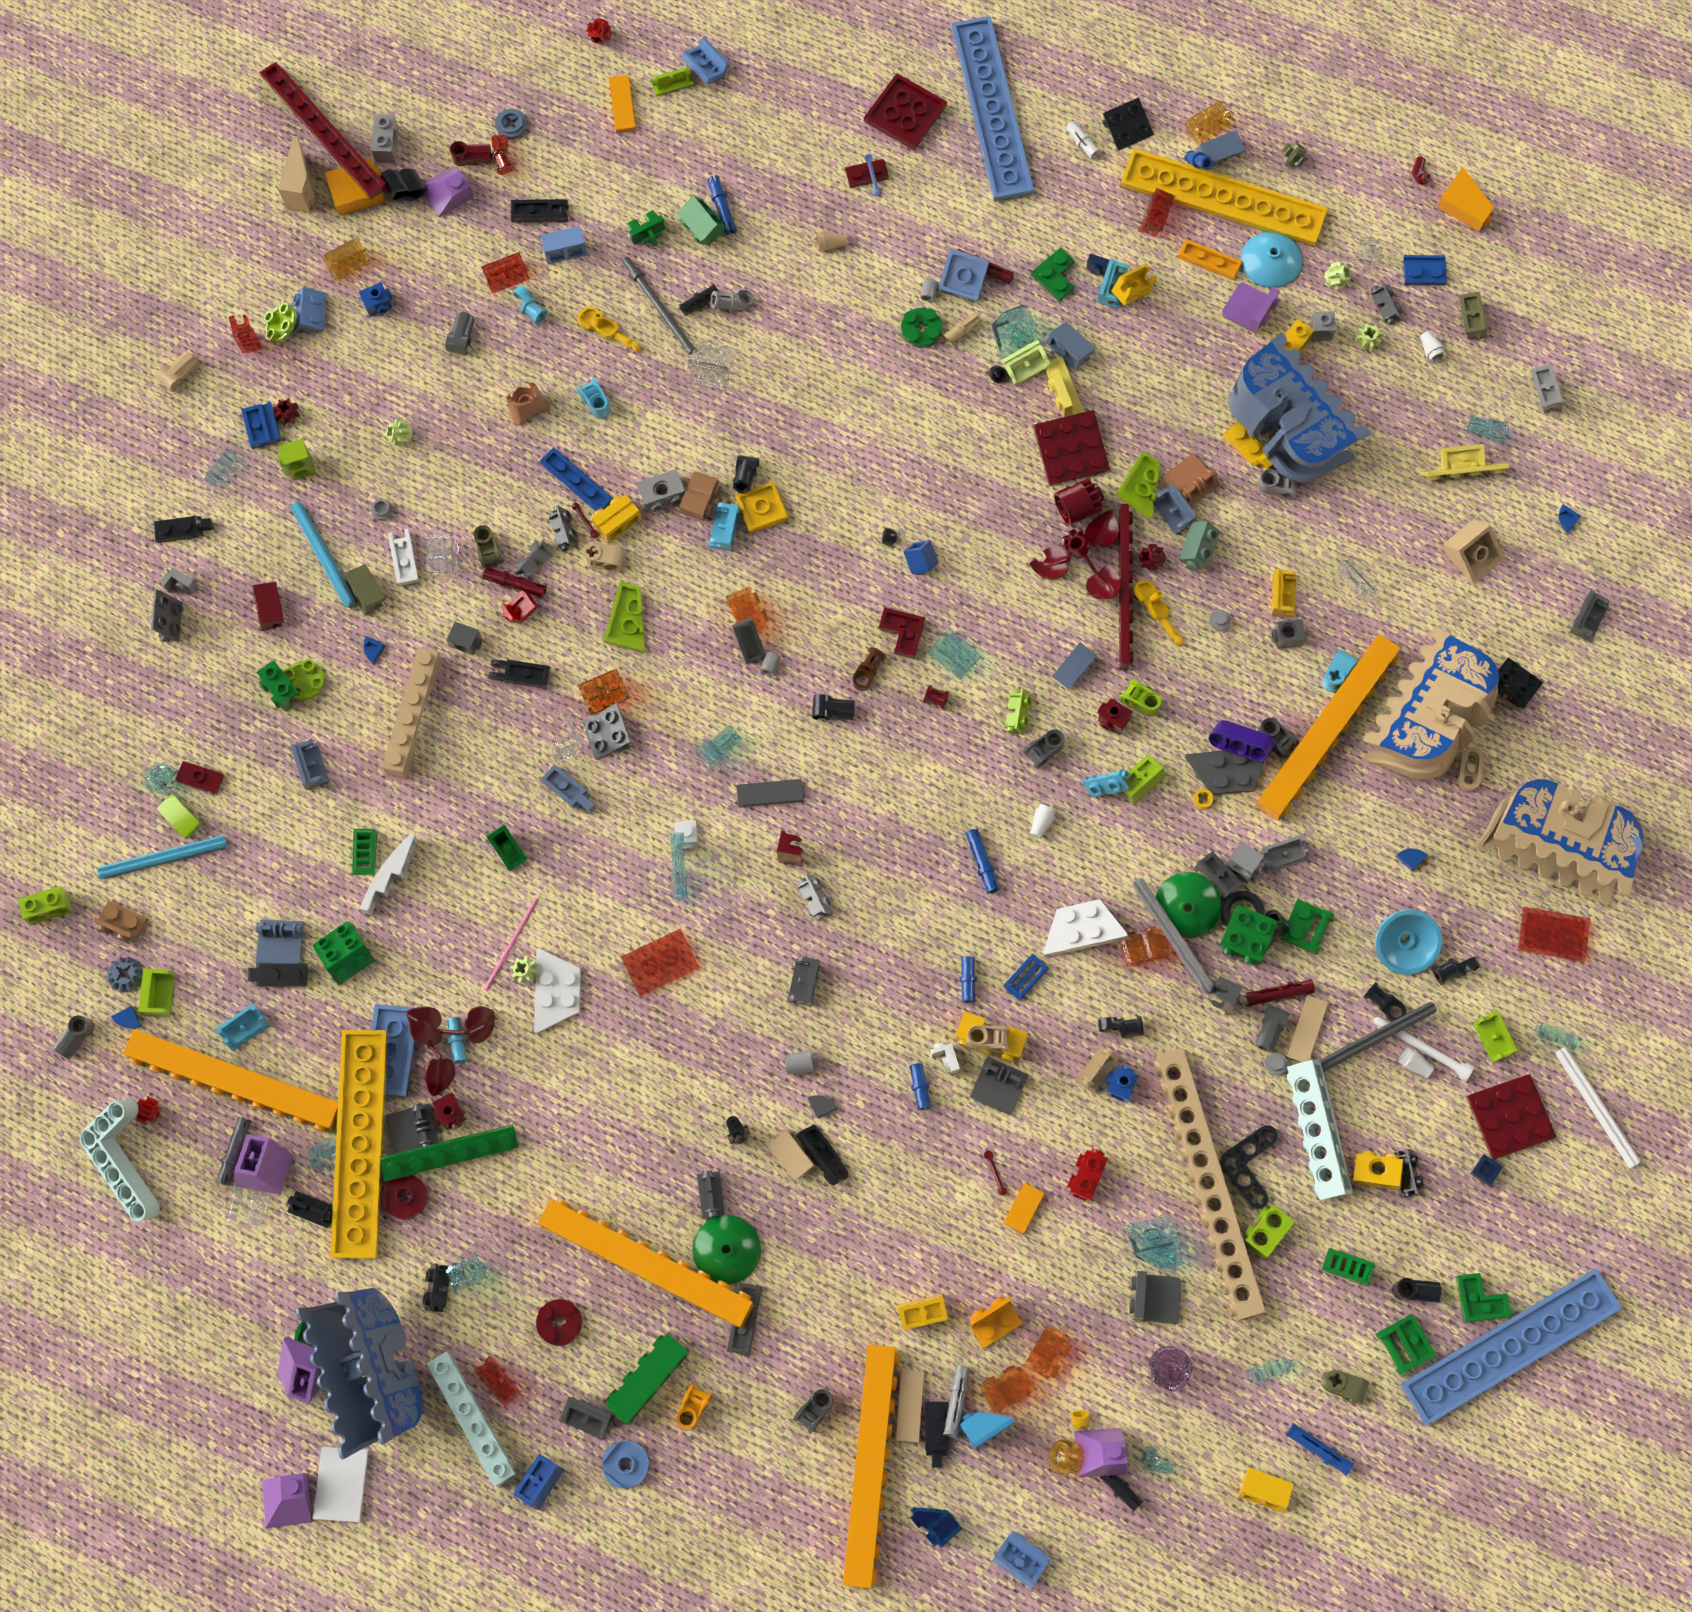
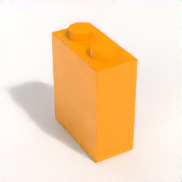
(347, 194)

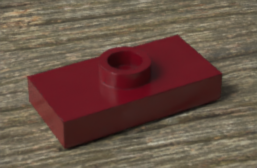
(199, 777)

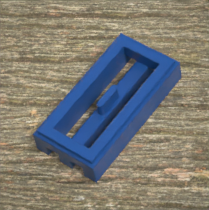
(1013, 991)

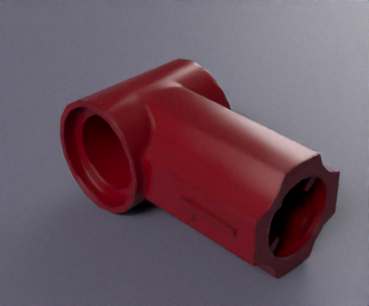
(471, 153)

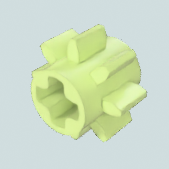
(1338, 275)
(1368, 337)
(399, 432)
(530, 970)

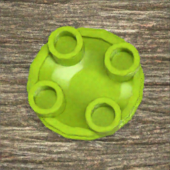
(280, 322)
(306, 678)

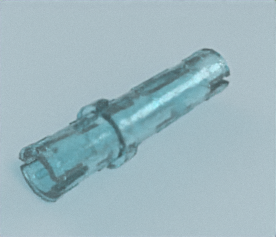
(678, 865)

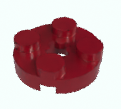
(413, 1206)
(570, 1329)

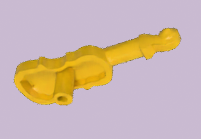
(593, 319)
(1147, 593)

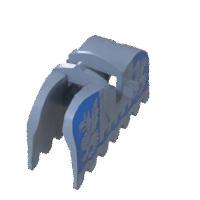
(1307, 422)
(358, 1340)

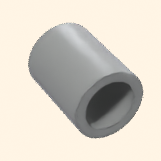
(929, 290)
(770, 663)

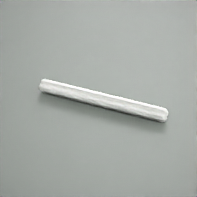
(1598, 1107)

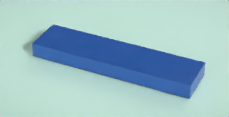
(575, 480)

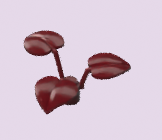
(1101, 531)
(423, 1029)

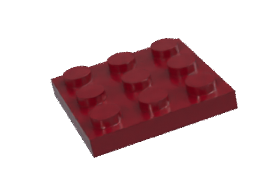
(905, 111)
(1071, 447)
(1511, 1116)

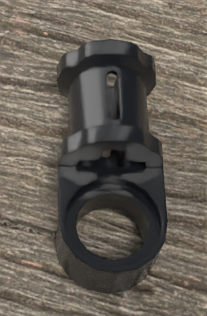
(1453, 969)
(1384, 1001)
(1126, 1027)

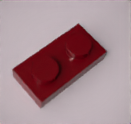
(860, 173)

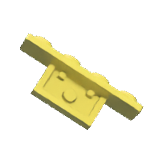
(1063, 388)
(1462, 460)

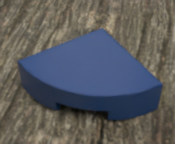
(1567, 518)
(372, 649)
(1411, 857)
(127, 1018)

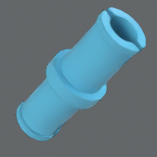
(456, 1041)

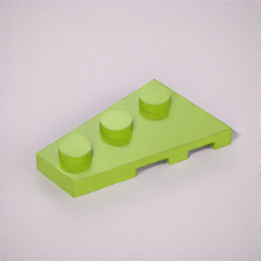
(1140, 484)
(625, 621)

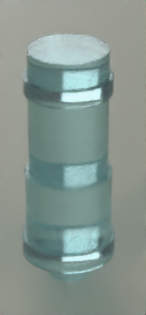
(221, 466)
(1555, 1035)
(1270, 1369)

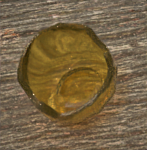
(1066, 1457)

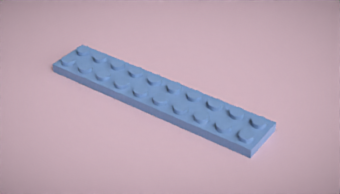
(992, 109)
(1510, 1347)

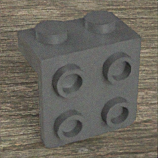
(1155, 1298)

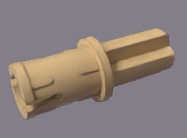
(962, 328)

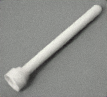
(1462, 1069)

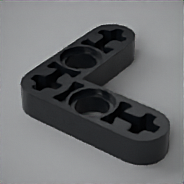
(1242, 1158)

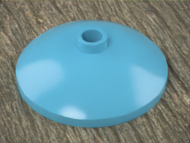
(1271, 269)
(1417, 950)

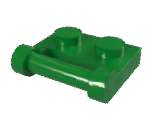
(1300, 922)
(1412, 1340)

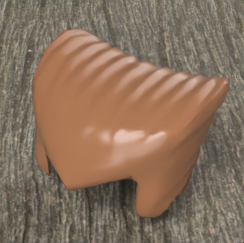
(526, 403)

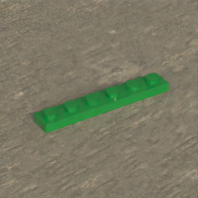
(448, 1152)

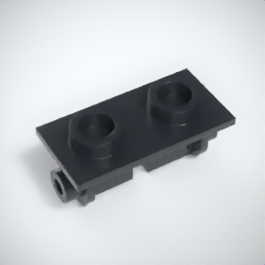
(737, 1132)
(1411, 1181)
(310, 1209)
(433, 1296)

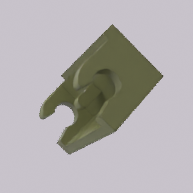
(1473, 315)
(364, 589)

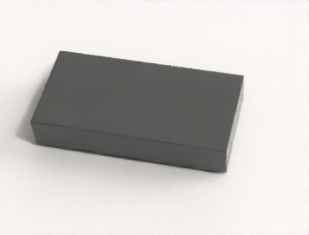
(748, 640)

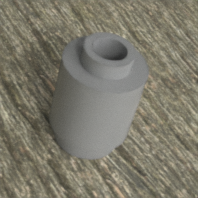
(801, 1063)

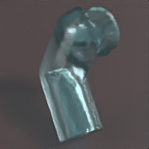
(1154, 1463)

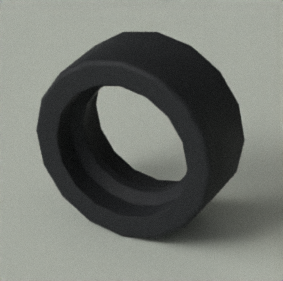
(1240, 895)

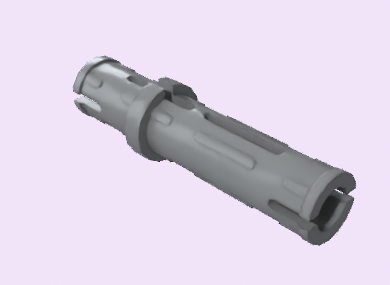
(952, 1427)

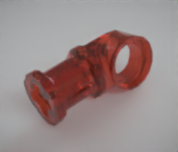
(500, 153)

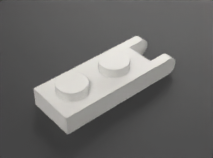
(403, 559)

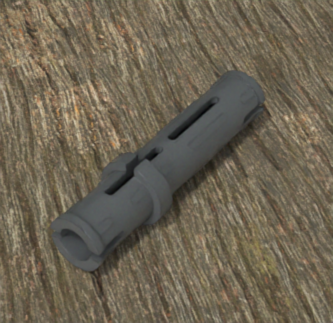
(233, 1151)

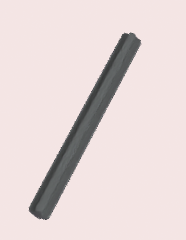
(1378, 1036)

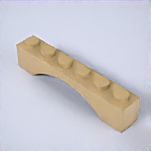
(404, 735)

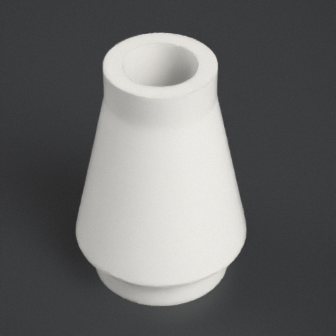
(1433, 348)
(1042, 820)
(1415, 1062)

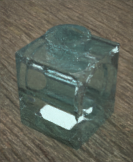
(459, 1279)

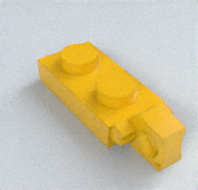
(1250, 449)

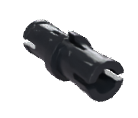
(687, 306)
(1122, 1491)

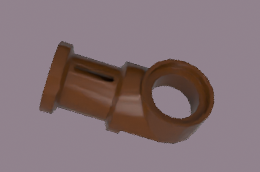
(868, 668)

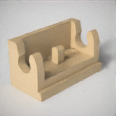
(792, 1155)

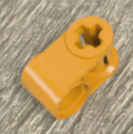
(693, 1406)

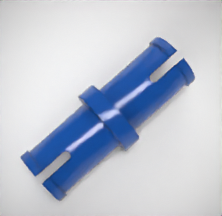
(1199, 160)
(968, 979)
(920, 1086)

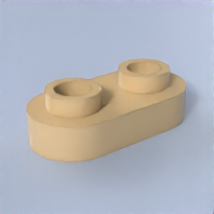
(1470, 770)

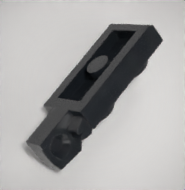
(181, 528)
(935, 1442)

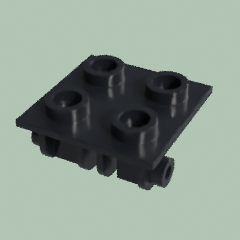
(1127, 124)
(1517, 683)

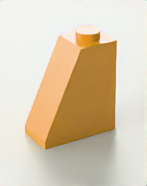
(1466, 202)

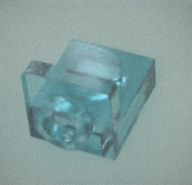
(323, 1149)

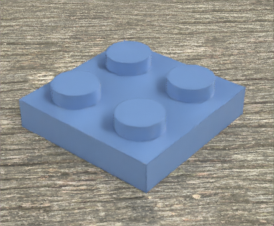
(964, 274)

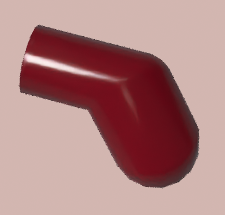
(1418, 172)

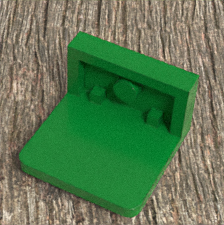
(1248, 935)
(343, 953)

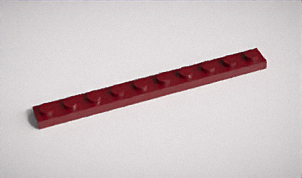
(323, 130)

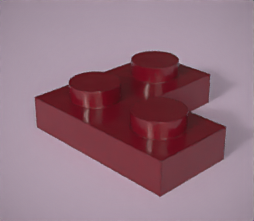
(907, 626)

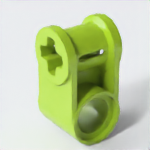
(1138, 695)

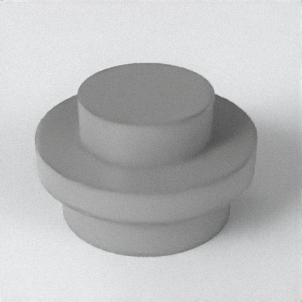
(381, 509)
(1220, 619)
(1276, 1063)

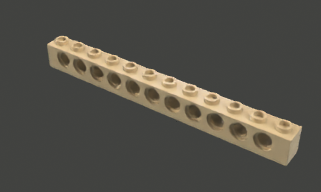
(1177, 1061)

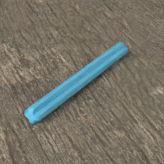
(323, 554)
(162, 857)

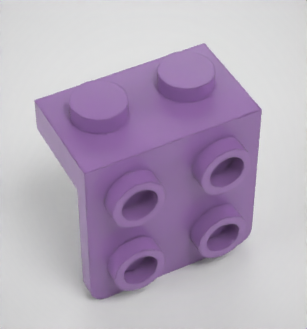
(1251, 307)

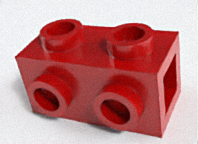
(1088, 1176)

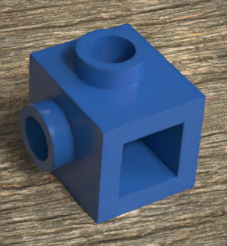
(376, 299)
(1121, 1083)

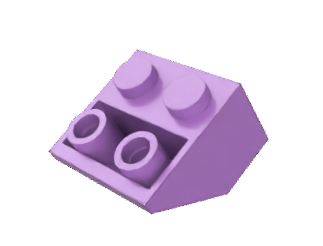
(262, 1165)
(297, 1372)

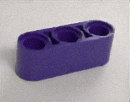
(1241, 741)

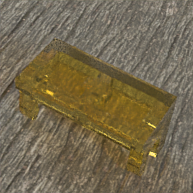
(1208, 123)

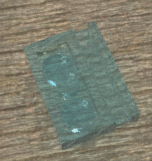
(954, 654)

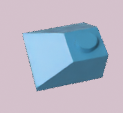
(983, 1426)

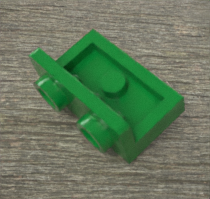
(279, 685)

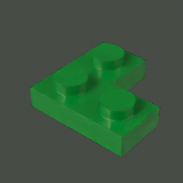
(1050, 274)
(1476, 1305)

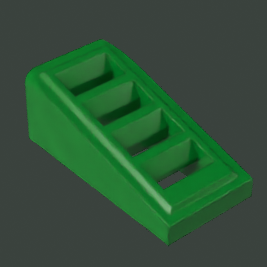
(357, 833)
(1345, 1274)

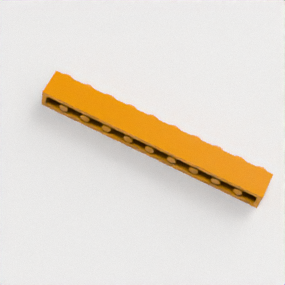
(1327, 727)
(232, 1080)
(645, 1263)
(869, 1466)

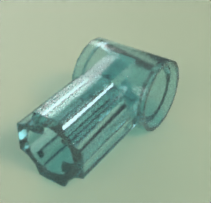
(715, 749)

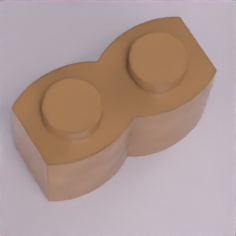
(699, 496)

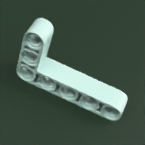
(113, 1163)

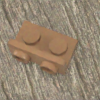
(121, 921)

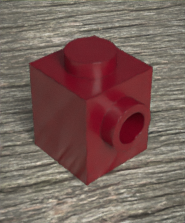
(1113, 716)
(448, 1112)

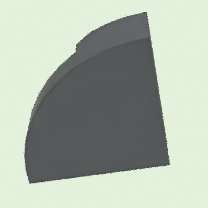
(821, 1105)

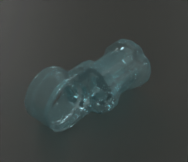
(1486, 427)

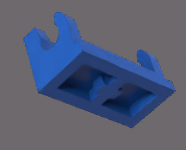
(538, 1482)

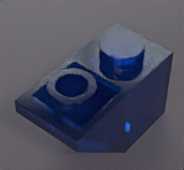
(938, 1523)

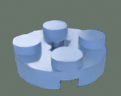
(612, 1465)

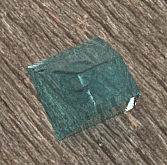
(1014, 330)
(1155, 1242)

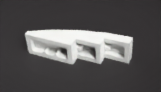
(393, 868)

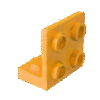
(994, 1322)

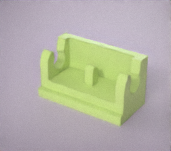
(1026, 362)

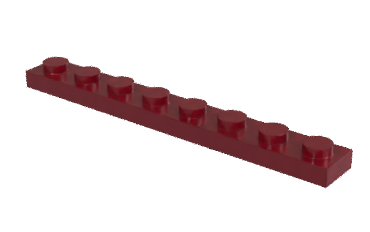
(1125, 595)

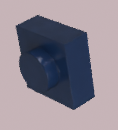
(1097, 265)
(1486, 1170)

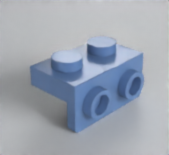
(706, 61)
(310, 309)
(1021, 1559)

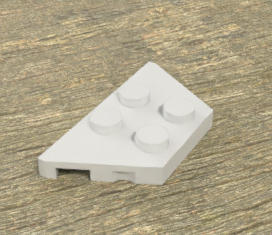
(1082, 928)
(555, 991)

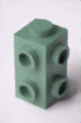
(1199, 545)

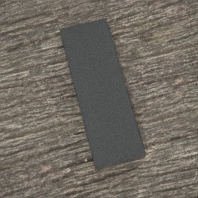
(769, 793)
(741, 1339)

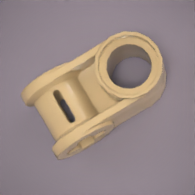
(605, 556)
(990, 1038)

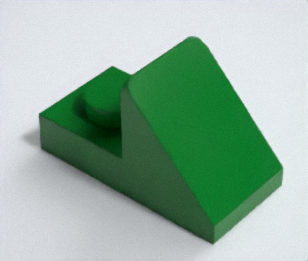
(506, 847)

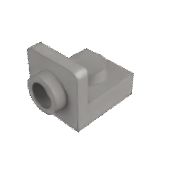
(178, 579)

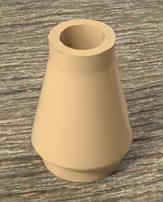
(828, 240)

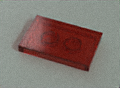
(1553, 934)
(660, 962)

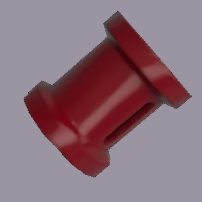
(936, 696)

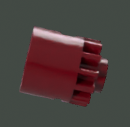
(1079, 501)

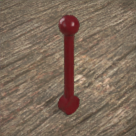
(594, 533)
(988, 1156)

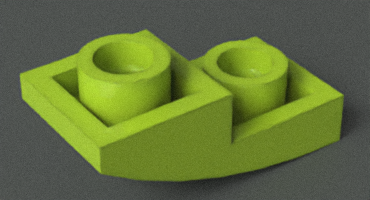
(179, 816)

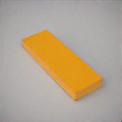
(622, 103)
(1209, 259)

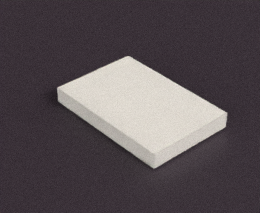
(340, 1485)

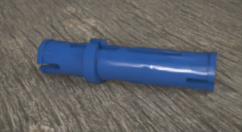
(719, 198)
(985, 869)
(1326, 1453)

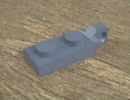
(568, 789)

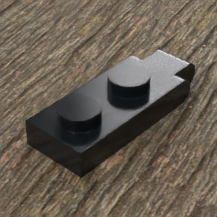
(279, 974)

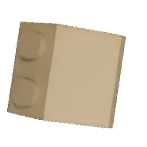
(1474, 550)

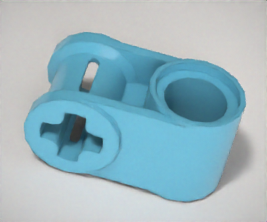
(594, 396)
(1340, 669)

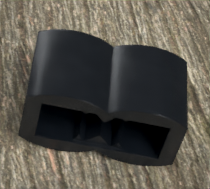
(402, 185)

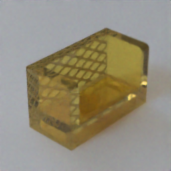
(346, 259)

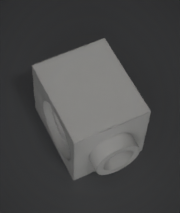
(1323, 326)

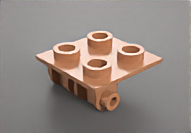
(1192, 479)

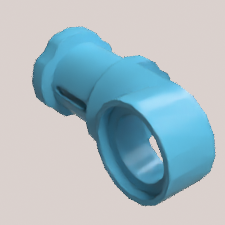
(529, 306)

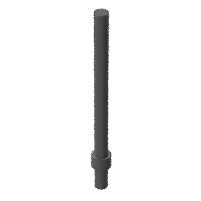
(637, 276)

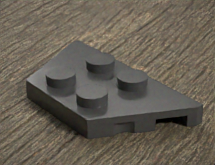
(1225, 771)

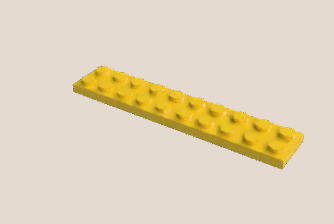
(1225, 196)
(359, 1144)

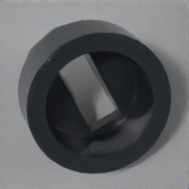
(1000, 371)
(889, 536)

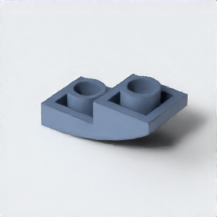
(1074, 665)

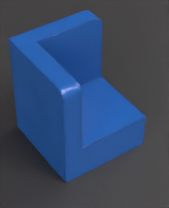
(921, 557)

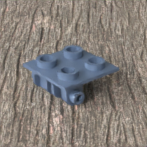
(279, 941)

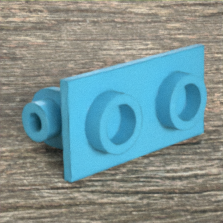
(1107, 784)

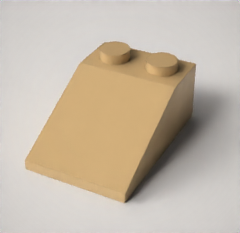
(296, 182)

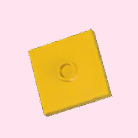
(761, 507)

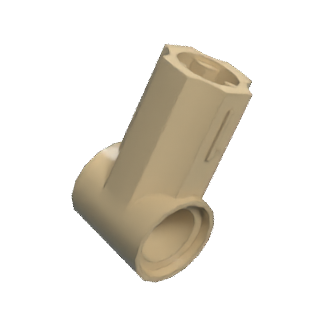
(174, 375)

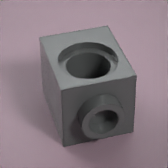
(1295, 627)
(464, 638)

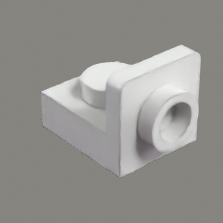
(690, 834)
(950, 1060)

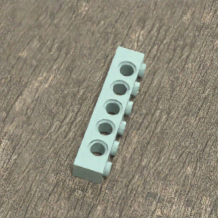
(1329, 1138)
(472, 1419)

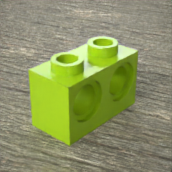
(296, 459)
(45, 905)
(1271, 1234)

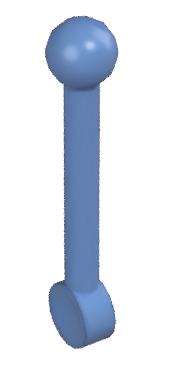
(868, 158)

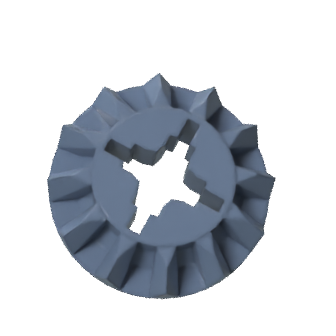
(514, 116)
(124, 984)

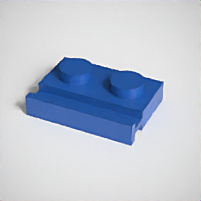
(1424, 270)
(261, 425)

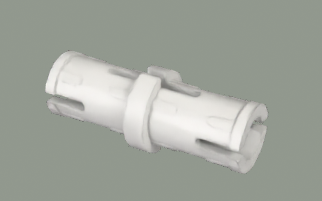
(1082, 139)

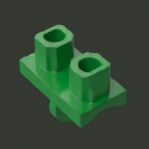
(648, 231)

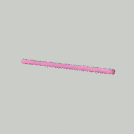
(511, 944)

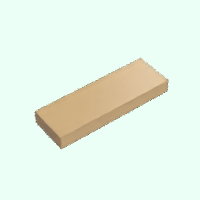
(1307, 1029)
(909, 1406)

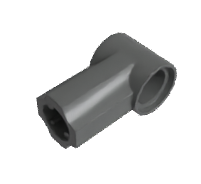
(459, 338)
(1273, 1024)
(72, 1038)

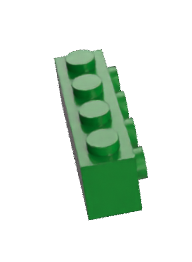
(647, 1378)

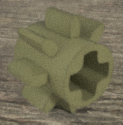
(1294, 154)

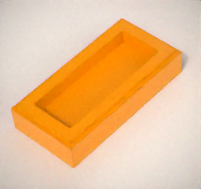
(1023, 1208)

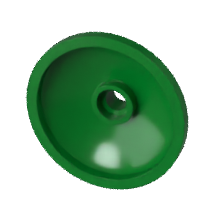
(1197, 891)
(743, 1243)

